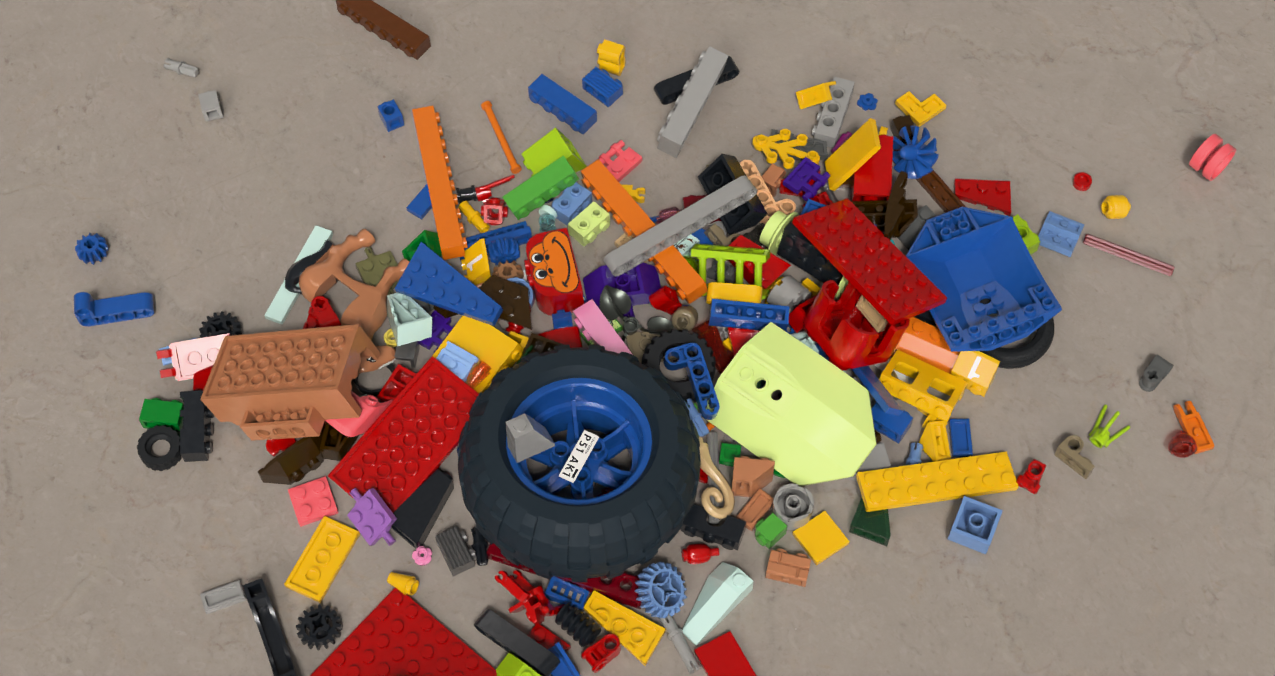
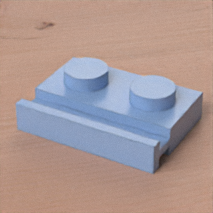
(457, 360)

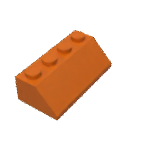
(927, 345)

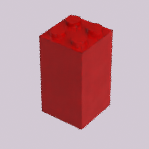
(874, 177)

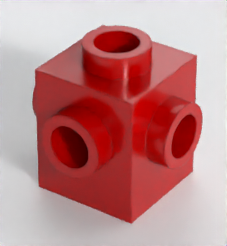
(492, 217)

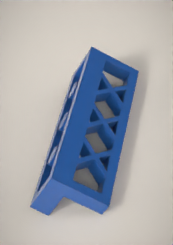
(518, 232)

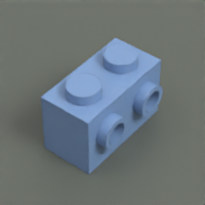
(571, 203)

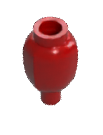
(698, 553)

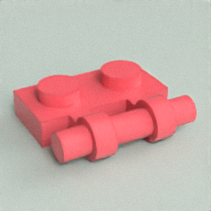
(624, 163)

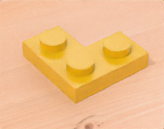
(920, 111)

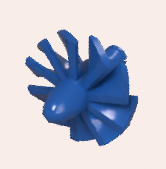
(915, 156)

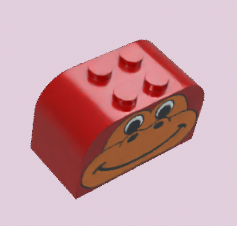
(553, 272)

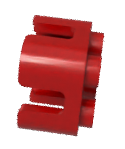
(846, 332)

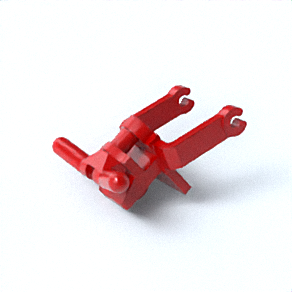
(527, 595)

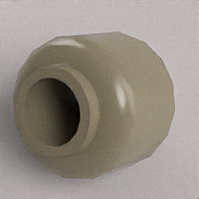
(685, 318)

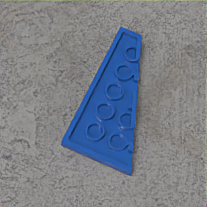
(439, 284)

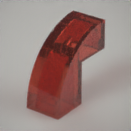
(720, 352)

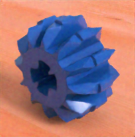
(91, 248)
(503, 249)

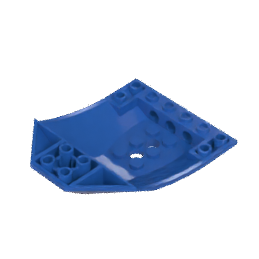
(976, 258)

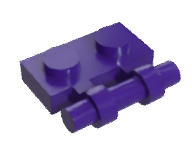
(802, 175)
(439, 325)

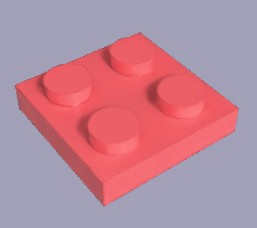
(312, 501)

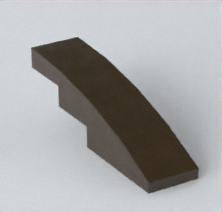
(895, 208)

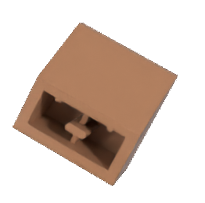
(751, 475)

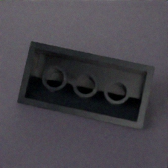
(720, 173)

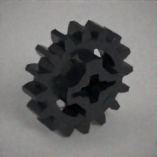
(220, 325)
(314, 619)

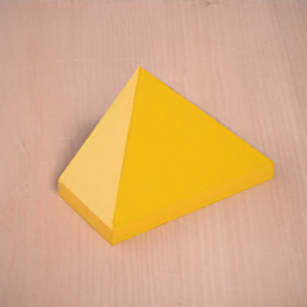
(936, 441)

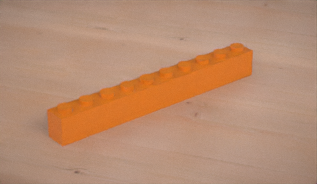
(438, 182)
(635, 222)

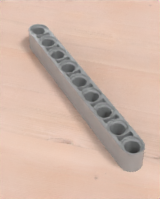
(680, 225)

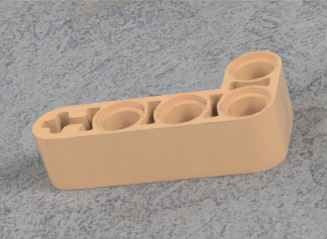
(764, 194)

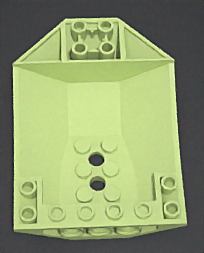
(817, 427)

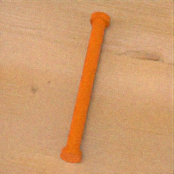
(515, 168)

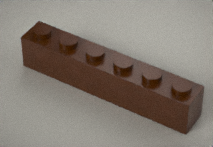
(386, 26)

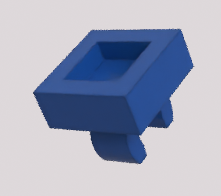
(562, 319)

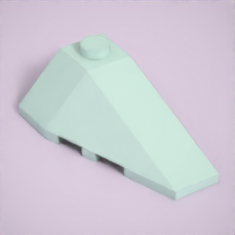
(718, 597)

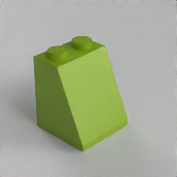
(550, 149)

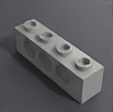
(833, 112)

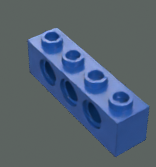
(747, 315)

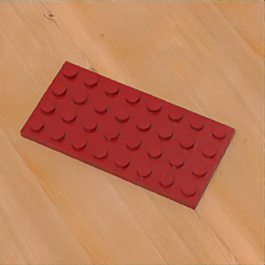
(869, 261)
(409, 437)

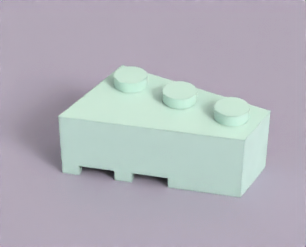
(407, 319)

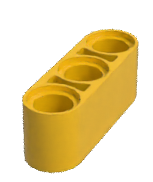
(734, 292)

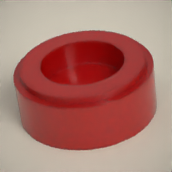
(1082, 181)

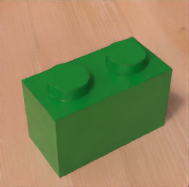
(159, 413)

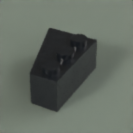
(196, 428)

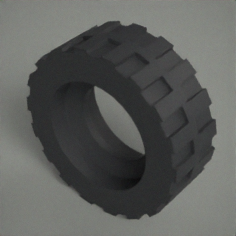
(153, 435)

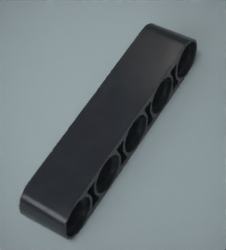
(671, 88)
(516, 643)

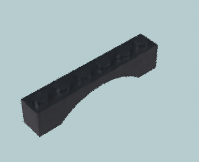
(269, 628)

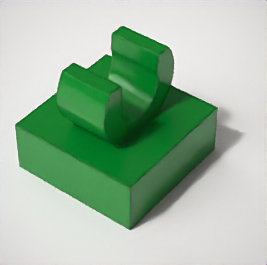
(728, 453)

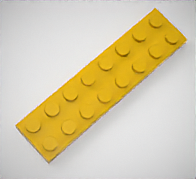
(936, 481)

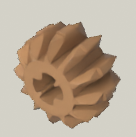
(508, 270)

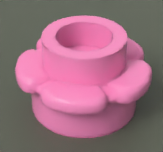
(422, 560)

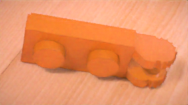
(1194, 426)

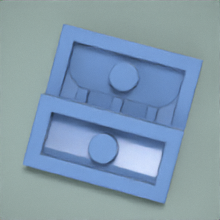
(1060, 233)

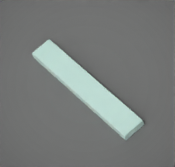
(285, 299)

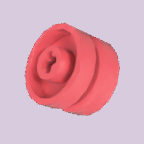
(1212, 157)

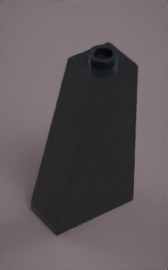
(423, 508)

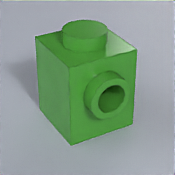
(770, 531)

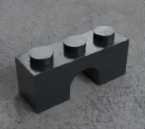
(727, 535)

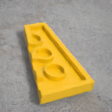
(633, 630)

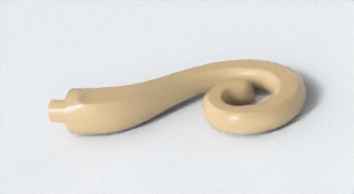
(727, 493)

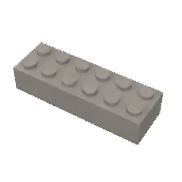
(691, 101)

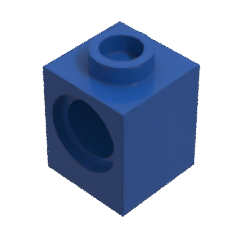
(391, 121)

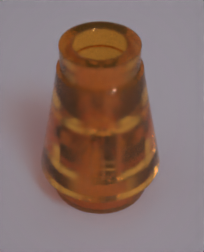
(478, 373)

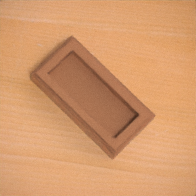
(756, 509)

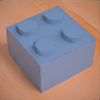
(975, 525)

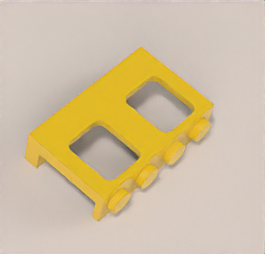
(925, 377)

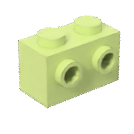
(589, 224)

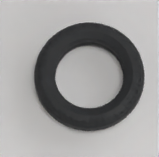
(1027, 354)

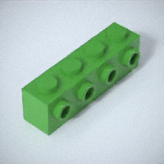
(540, 188)

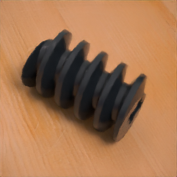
(576, 626)

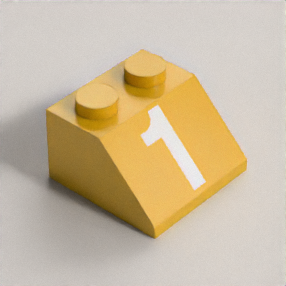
(476, 263)
(977, 370)

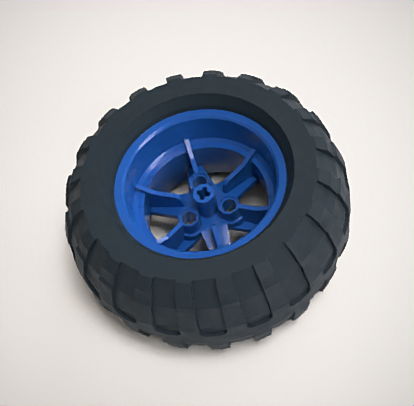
(574, 393)

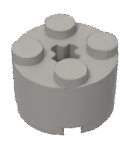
(789, 293)
(801, 502)

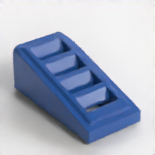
(555, 597)

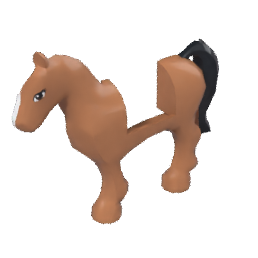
(369, 310)

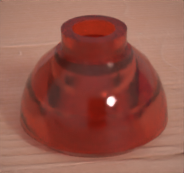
(1182, 445)

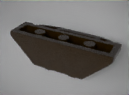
(876, 212)
(294, 462)

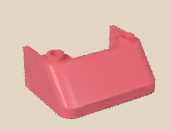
(370, 412)

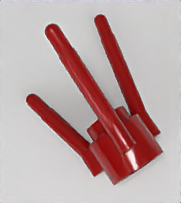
(484, 192)

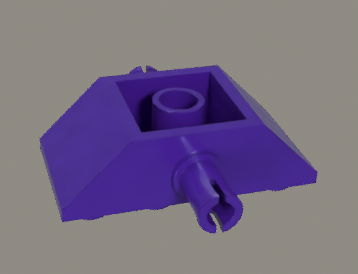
(637, 283)

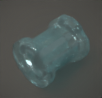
(546, 223)

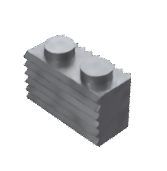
(455, 551)

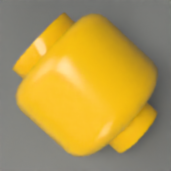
(1115, 207)

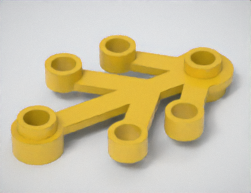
(765, 143)

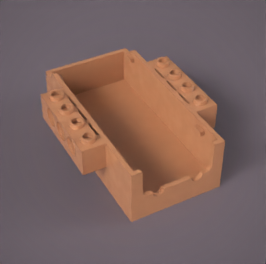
(287, 380)

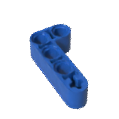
(111, 310)
(697, 382)

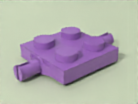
(372, 517)

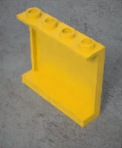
(486, 344)

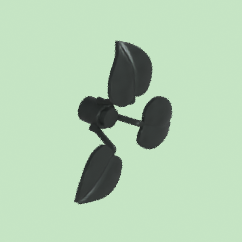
(616, 303)

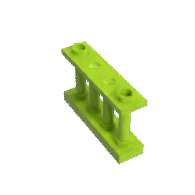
(738, 254)

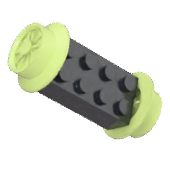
(789, 243)

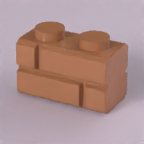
(788, 567)

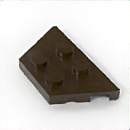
(512, 299)

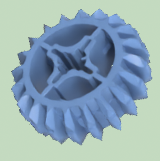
(656, 594)

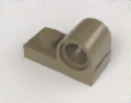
(717, 236)
(1072, 458)

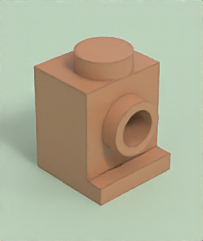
(773, 178)

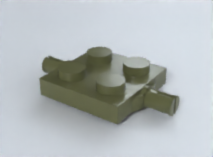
(372, 268)

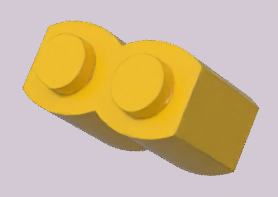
(611, 57)

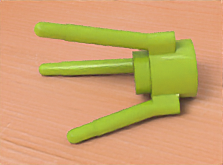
(1100, 436)

